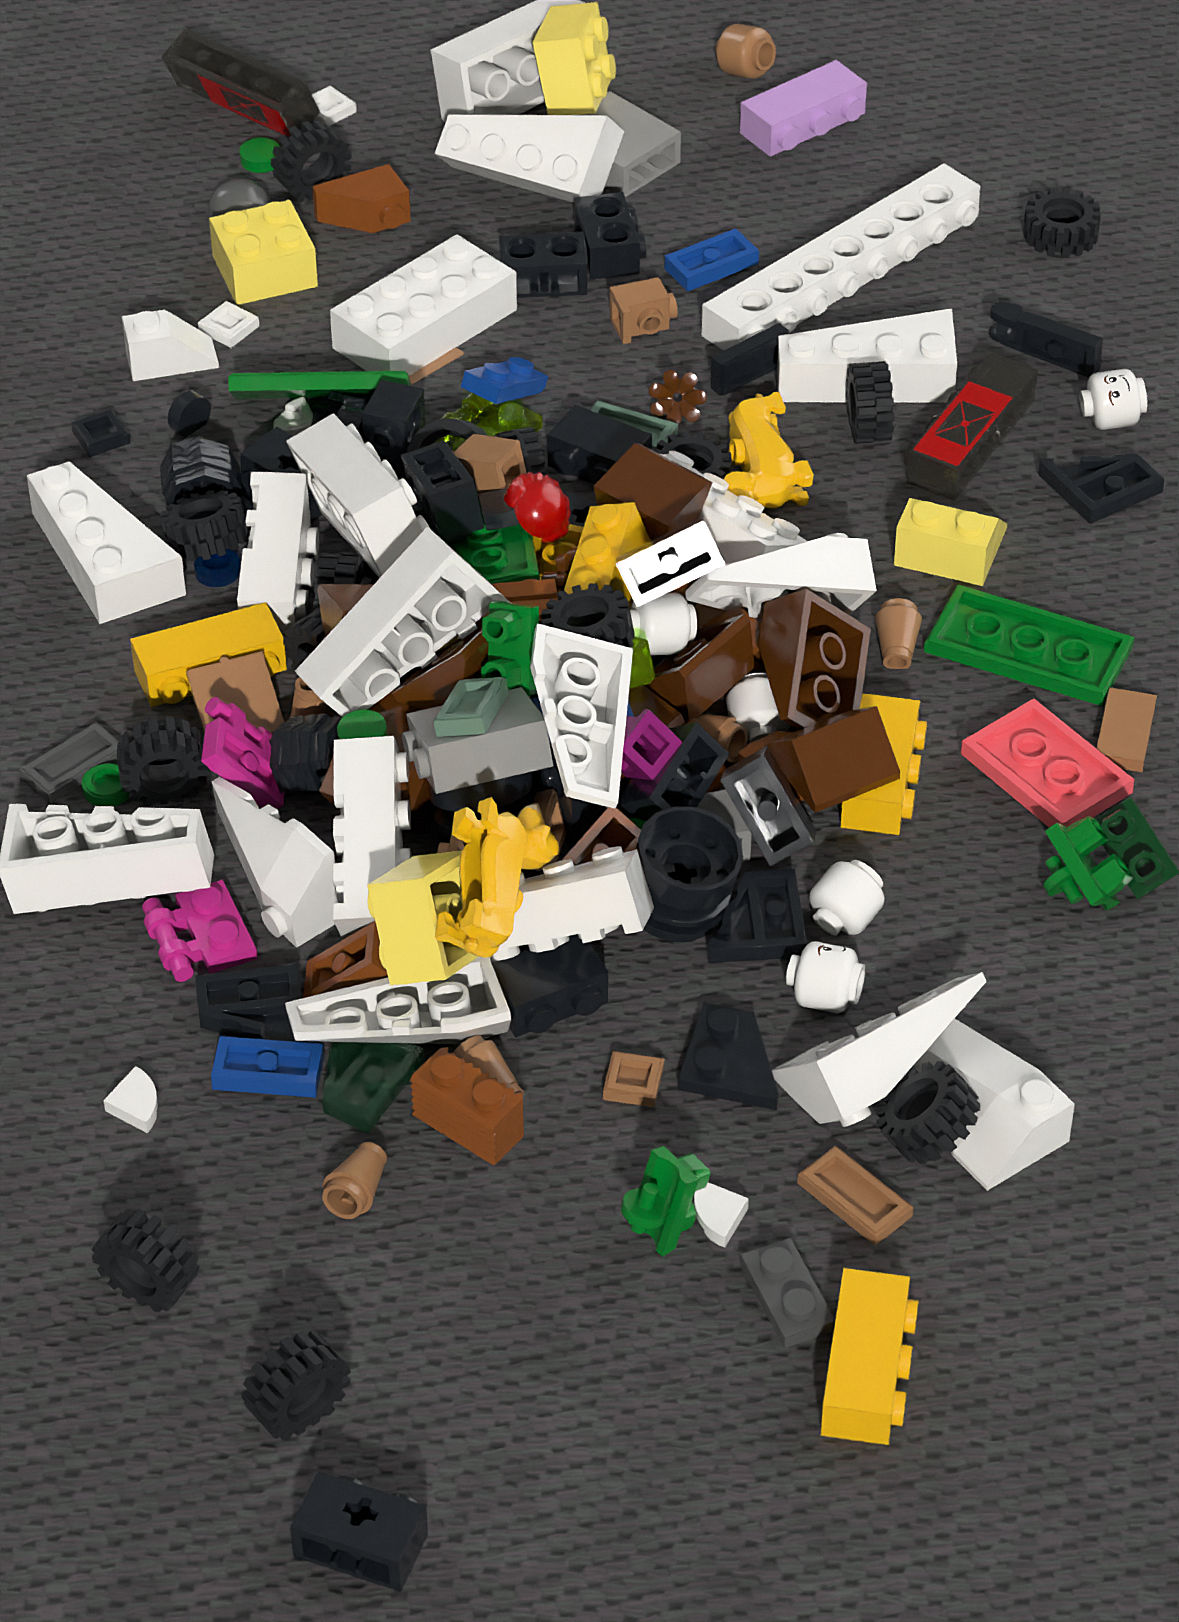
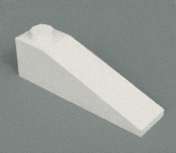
(585, 709)
(1019, 1111)

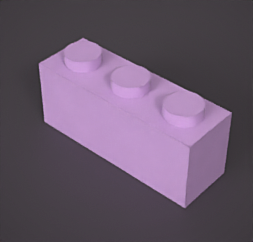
(803, 108)

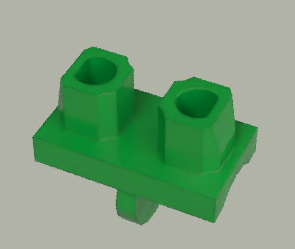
(510, 642)
(1096, 881)
(664, 1197)

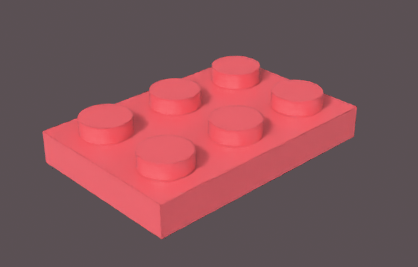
(1047, 766)

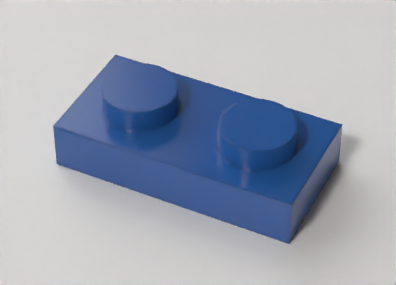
(711, 259)
(505, 380)
(267, 1066)

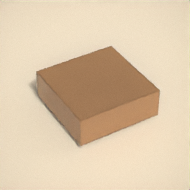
(633, 1079)

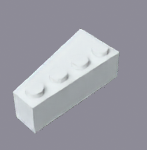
(534, 152)
(915, 346)
(102, 545)
(398, 625)
(101, 856)

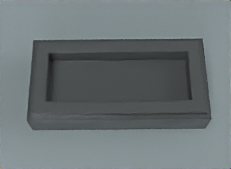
(65, 765)

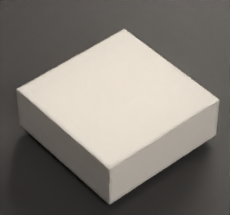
(333, 105)
(228, 324)

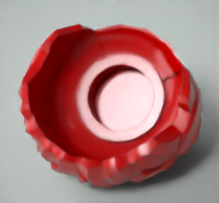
(539, 506)

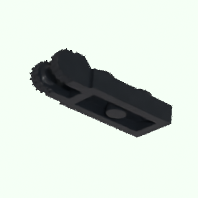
(1046, 339)

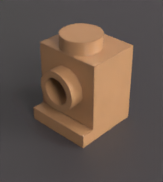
(641, 308)

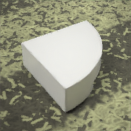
(295, 417)
(134, 1100)
(719, 1212)

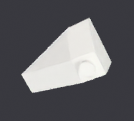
(829, 566)
(283, 864)
(406, 1013)
(851, 1073)

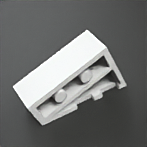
(279, 547)

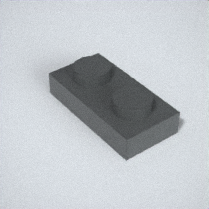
(787, 1292)

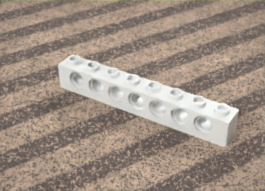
(843, 258)

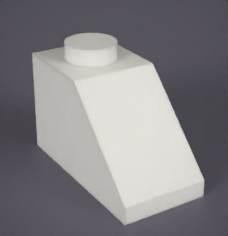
(165, 345)

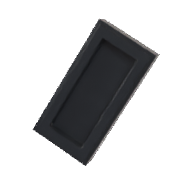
(746, 360)

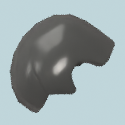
(237, 196)

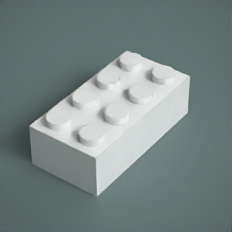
(493, 65)
(424, 308)
(358, 491)
(739, 522)

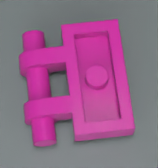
(240, 752)
(213, 924)

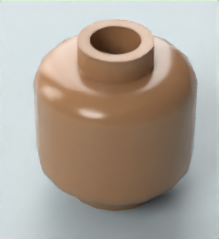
(745, 51)

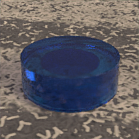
(218, 570)

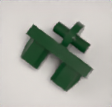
(1138, 847)

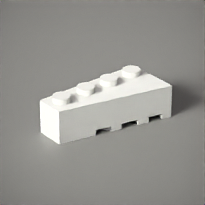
(370, 822)
(580, 901)

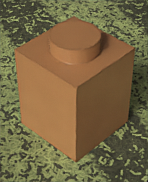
(491, 461)

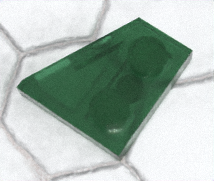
(367, 1079)

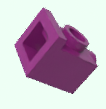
(646, 746)

